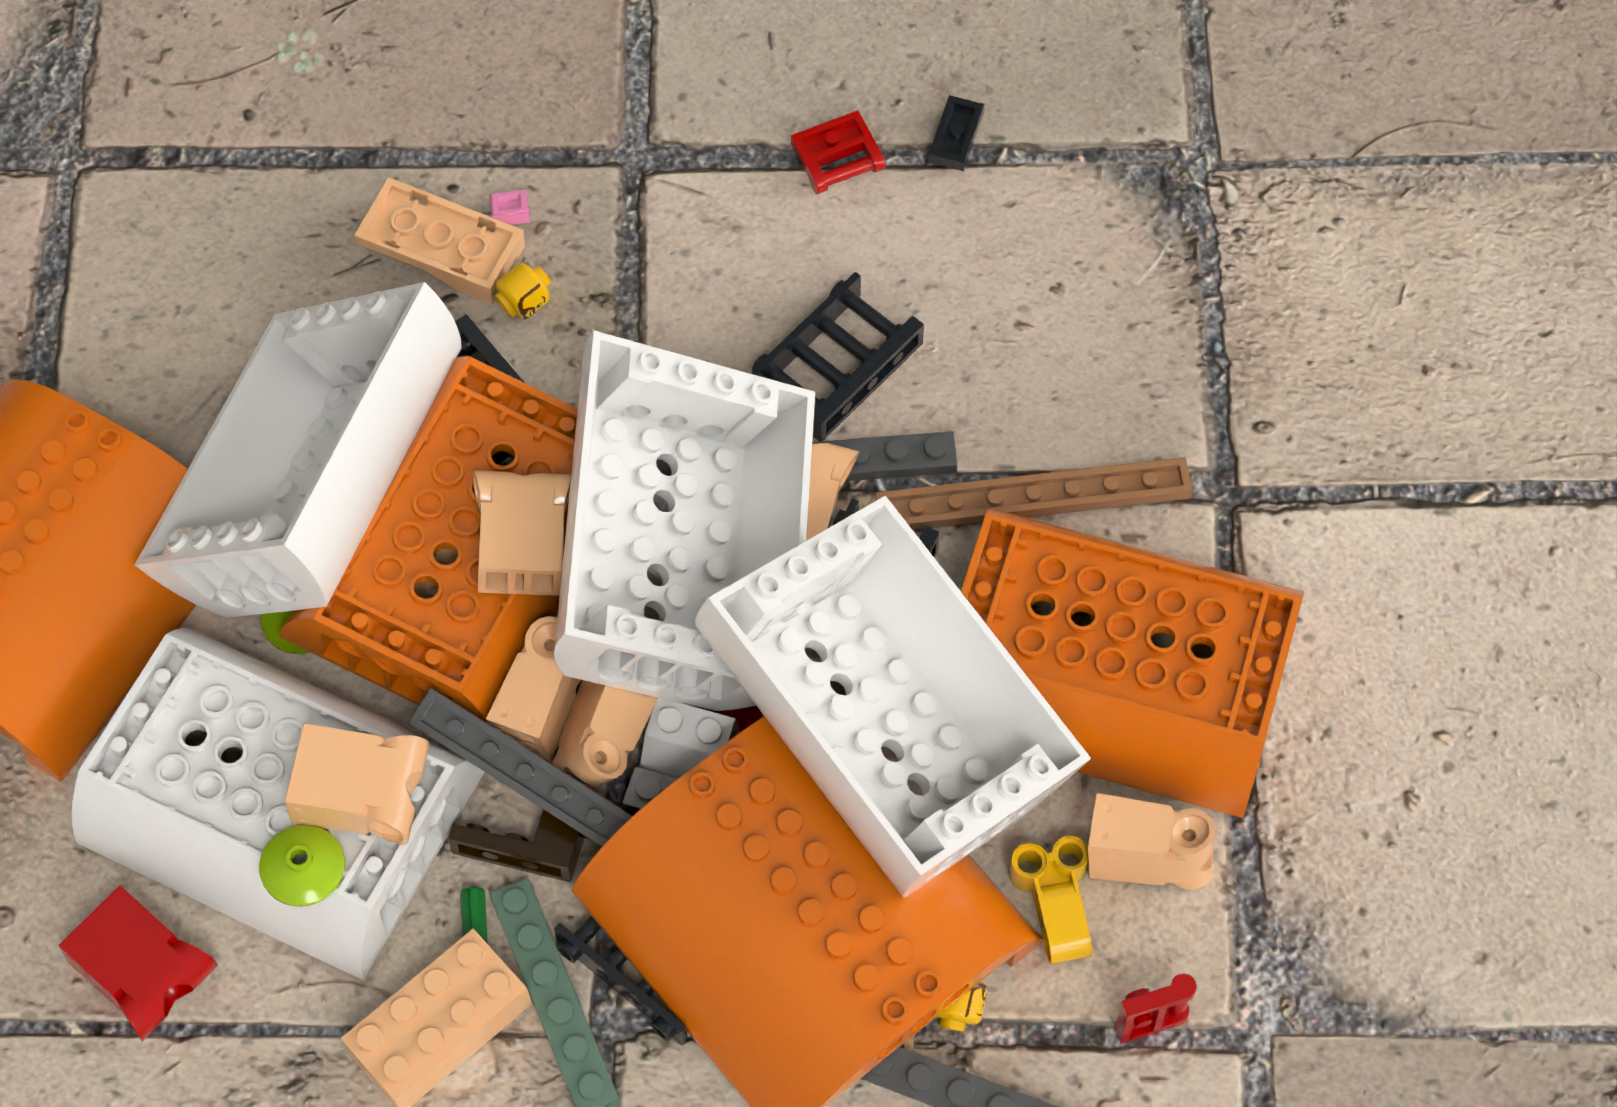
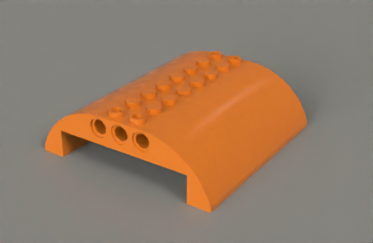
(71, 601)
(783, 930)

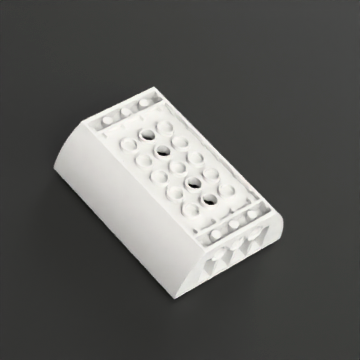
(303, 453)
(733, 503)
(916, 680)
(206, 821)

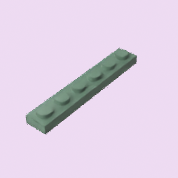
(553, 996)

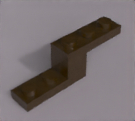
(550, 855)

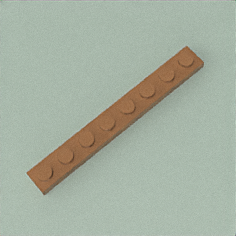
(1043, 493)

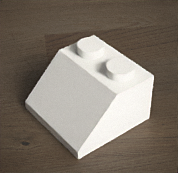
(683, 737)

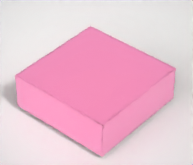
(510, 207)

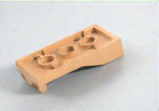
(441, 238)

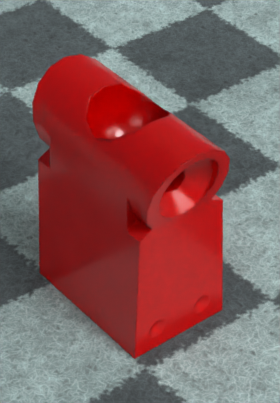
(135, 960)

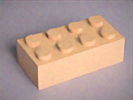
(437, 1020)

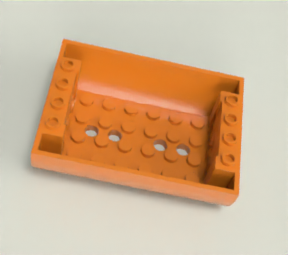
(458, 637)
(1137, 708)

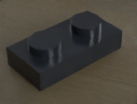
(956, 133)

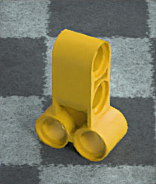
(1056, 896)

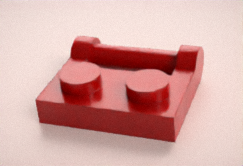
(833, 142)
(1155, 1011)

